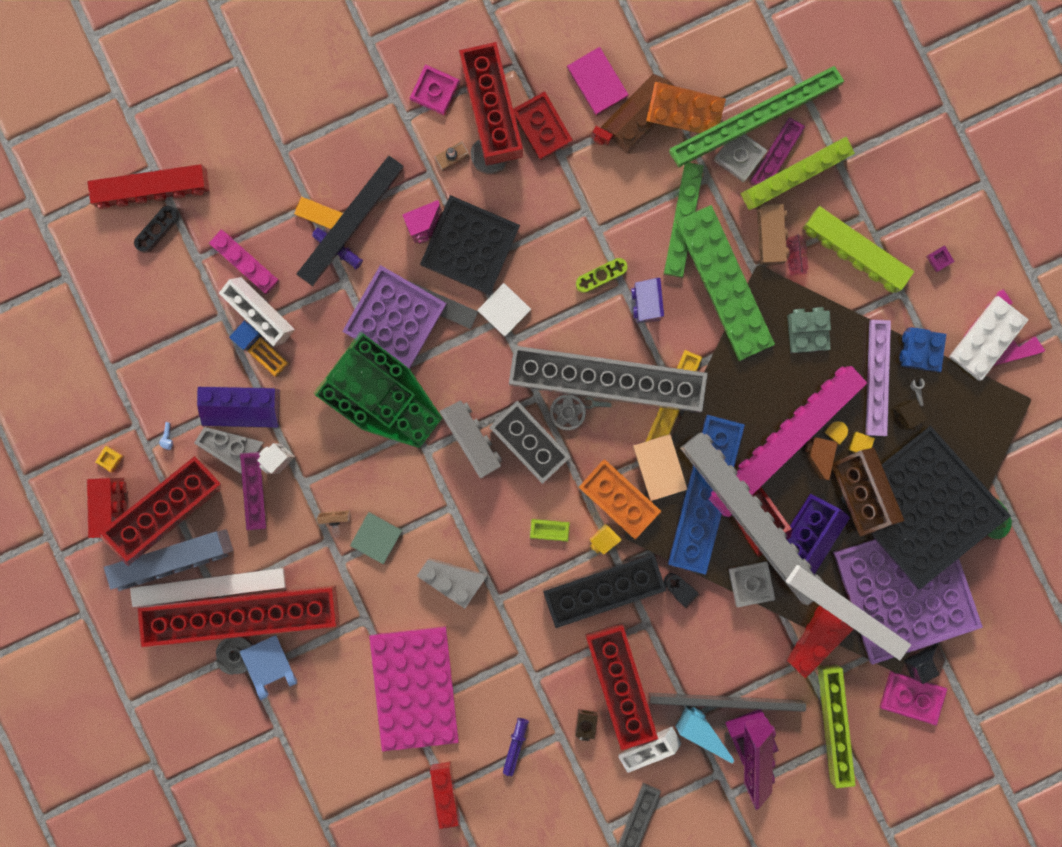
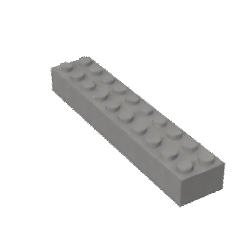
(608, 379)

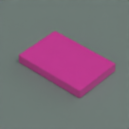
(597, 81)
(912, 698)

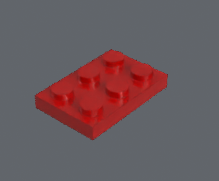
(542, 125)

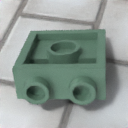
(809, 330)

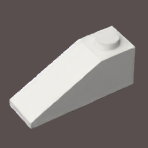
(652, 751)

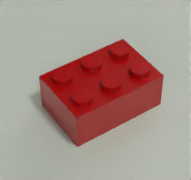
(104, 503)

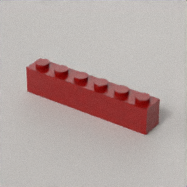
(148, 186)

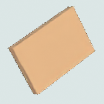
(660, 467)

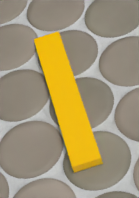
(666, 417)

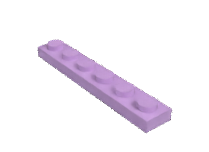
(878, 377)

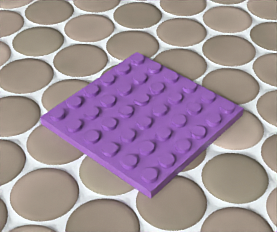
(918, 616)

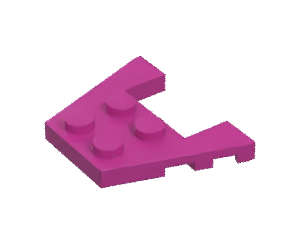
(1014, 352)

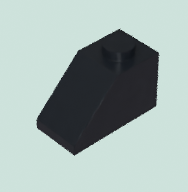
(926, 664)

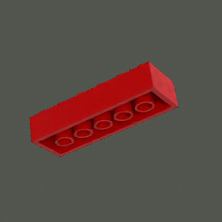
(491, 103)
(160, 511)
(621, 686)

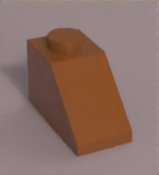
(821, 455)

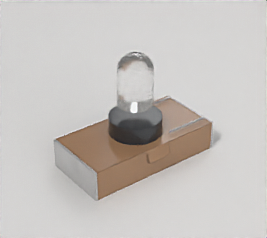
(451, 155)
(334, 520)

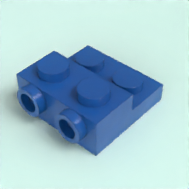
(922, 349)

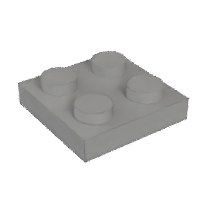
(740, 156)
(751, 584)

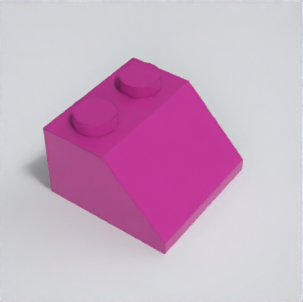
(423, 221)

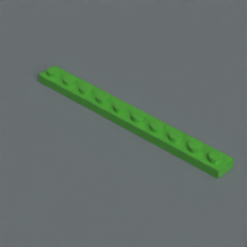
(756, 116)

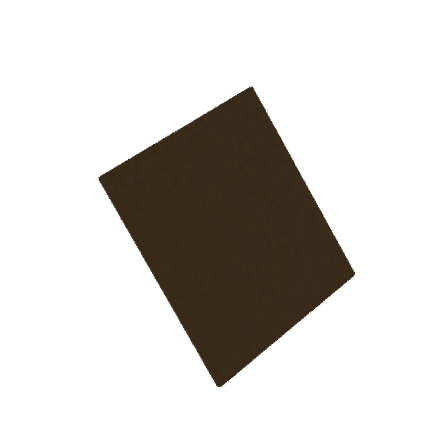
(767, 389)

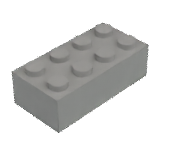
(529, 442)

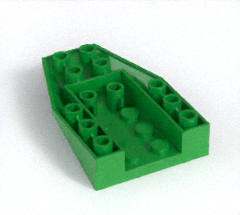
(379, 394)

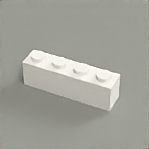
(256, 311)

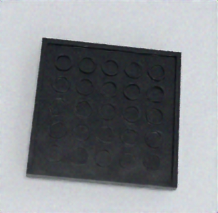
(941, 505)

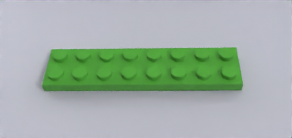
(725, 282)

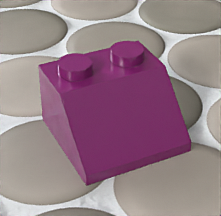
(736, 730)

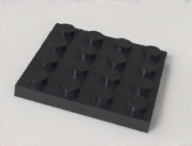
(470, 245)

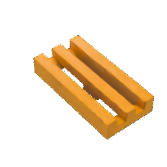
(280, 368)

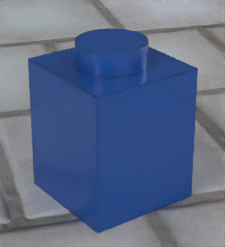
(245, 335)

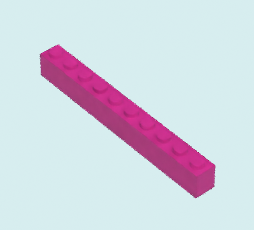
(796, 431)

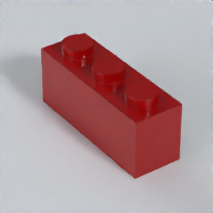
(444, 795)

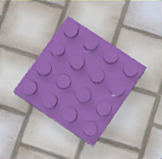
(395, 315)

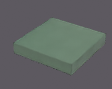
(376, 538)

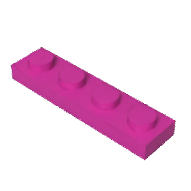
(244, 261)

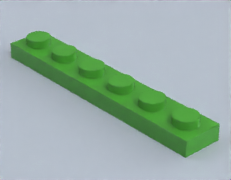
(685, 206)

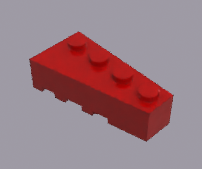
(818, 641)

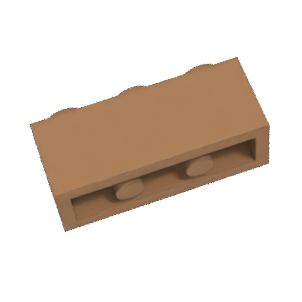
(772, 234)

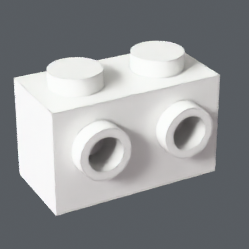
(275, 458)

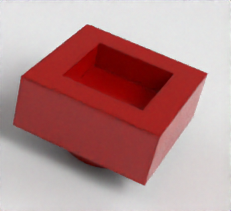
(601, 136)

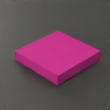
(434, 89)

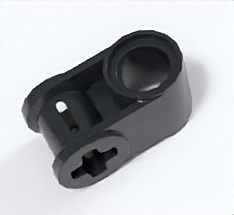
(682, 591)

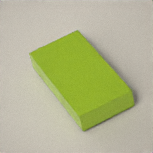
(549, 530)

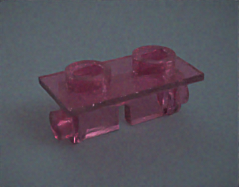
(796, 247)

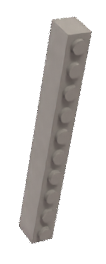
(746, 509)

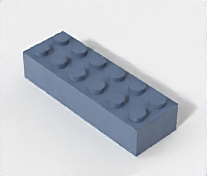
(165, 560)

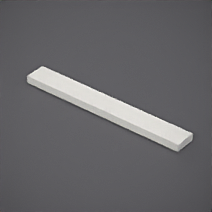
(208, 587)
(848, 612)

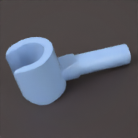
(164, 441)

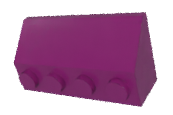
(759, 760)

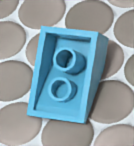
(696, 728)

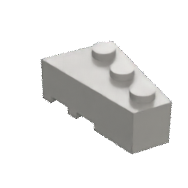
(451, 580)

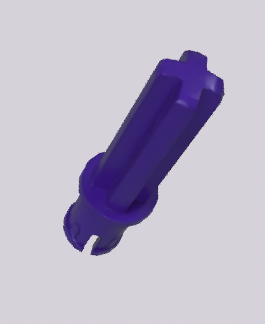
(345, 253)
(515, 746)

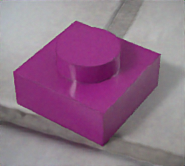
(940, 258)

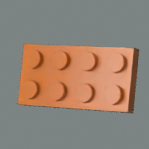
(684, 108)
(619, 499)

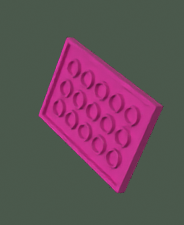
(414, 688)

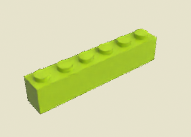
(797, 173)
(858, 250)
(836, 726)

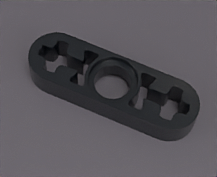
(164, 229)

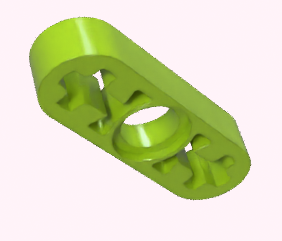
(611, 264)

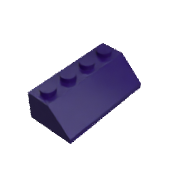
(238, 406)
(816, 530)

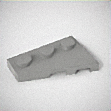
(227, 446)

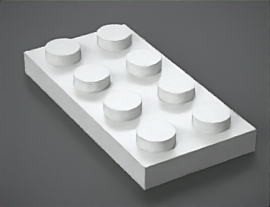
(988, 338)

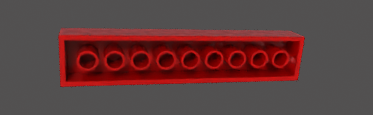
(238, 616)

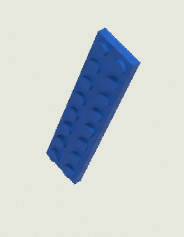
(699, 516)

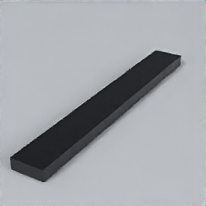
(350, 221)

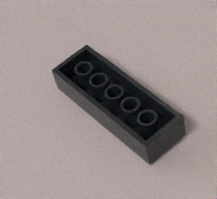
(604, 589)

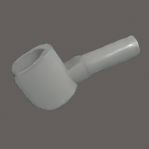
(918, 390)

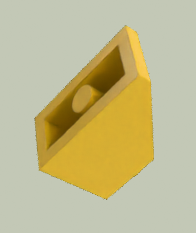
(604, 540)

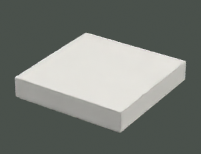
(504, 309)

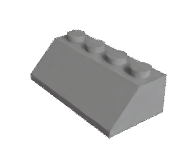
(471, 439)

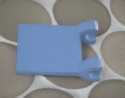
(266, 664)

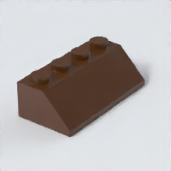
(629, 121)
(867, 491)

